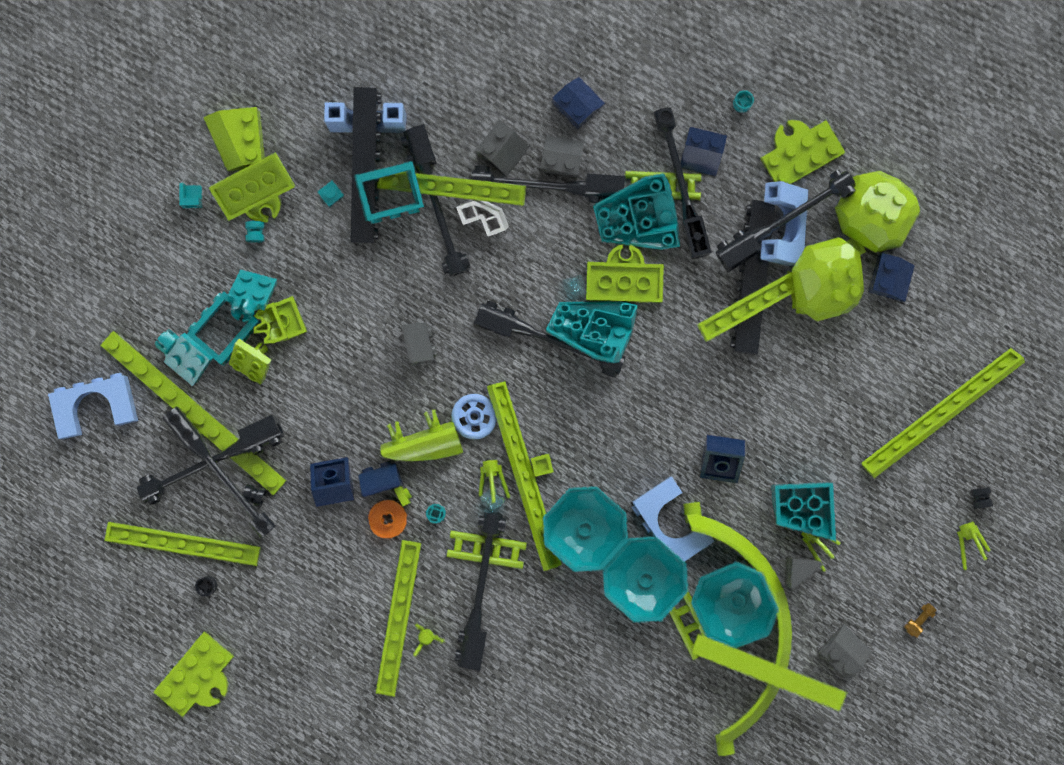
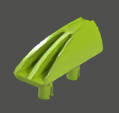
(430, 444)

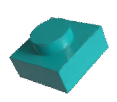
(330, 193)

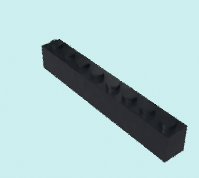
(365, 160)
(752, 279)

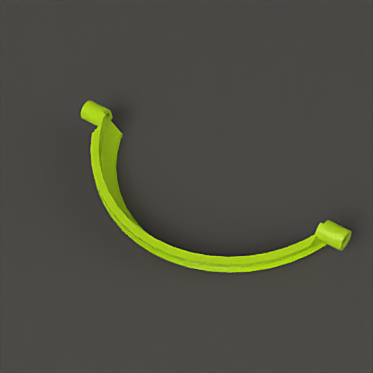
(713, 528)

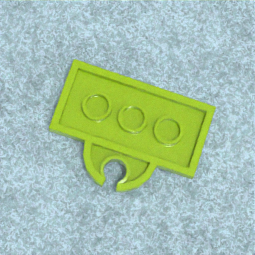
(801, 152)
(253, 189)
(625, 279)
(196, 676)

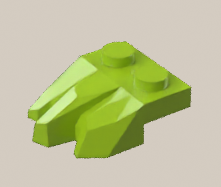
(280, 321)

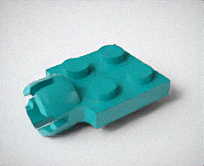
(250, 293)
(183, 355)

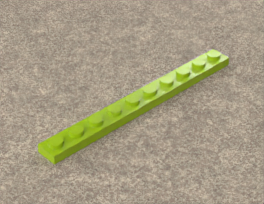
(753, 303)
(942, 412)
(522, 470)

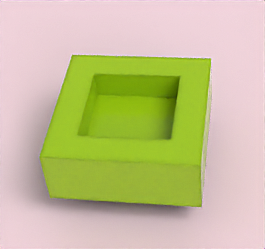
(542, 465)
(403, 495)

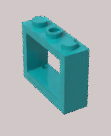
(395, 212)
(206, 315)

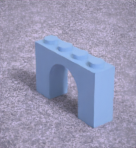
(340, 118)
(791, 246)
(66, 401)
(648, 507)

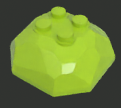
(878, 212)
(828, 279)

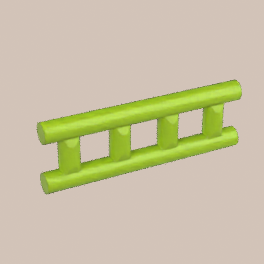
(691, 178)
(497, 543)
(684, 631)

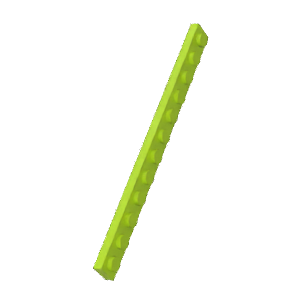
(199, 416)

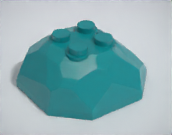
(585, 529)
(645, 579)
(735, 605)

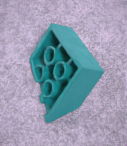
(805, 508)

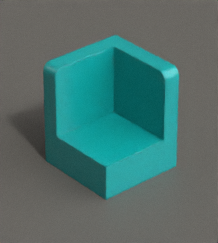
(190, 196)

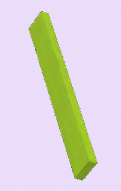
(457, 188)
(182, 543)
(398, 618)
(768, 672)

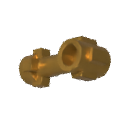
(914, 627)

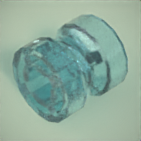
(486, 498)

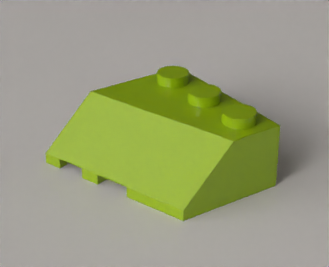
(237, 136)

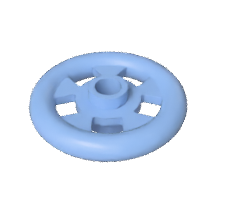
(472, 400)

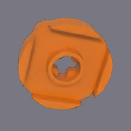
(377, 523)

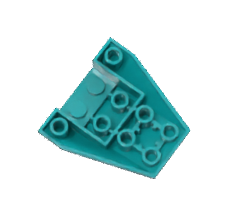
(640, 215)
(595, 327)

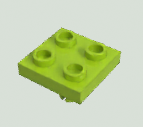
(250, 360)

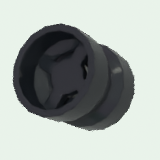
(981, 493)
(254, 495)
(206, 586)

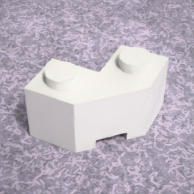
(490, 215)

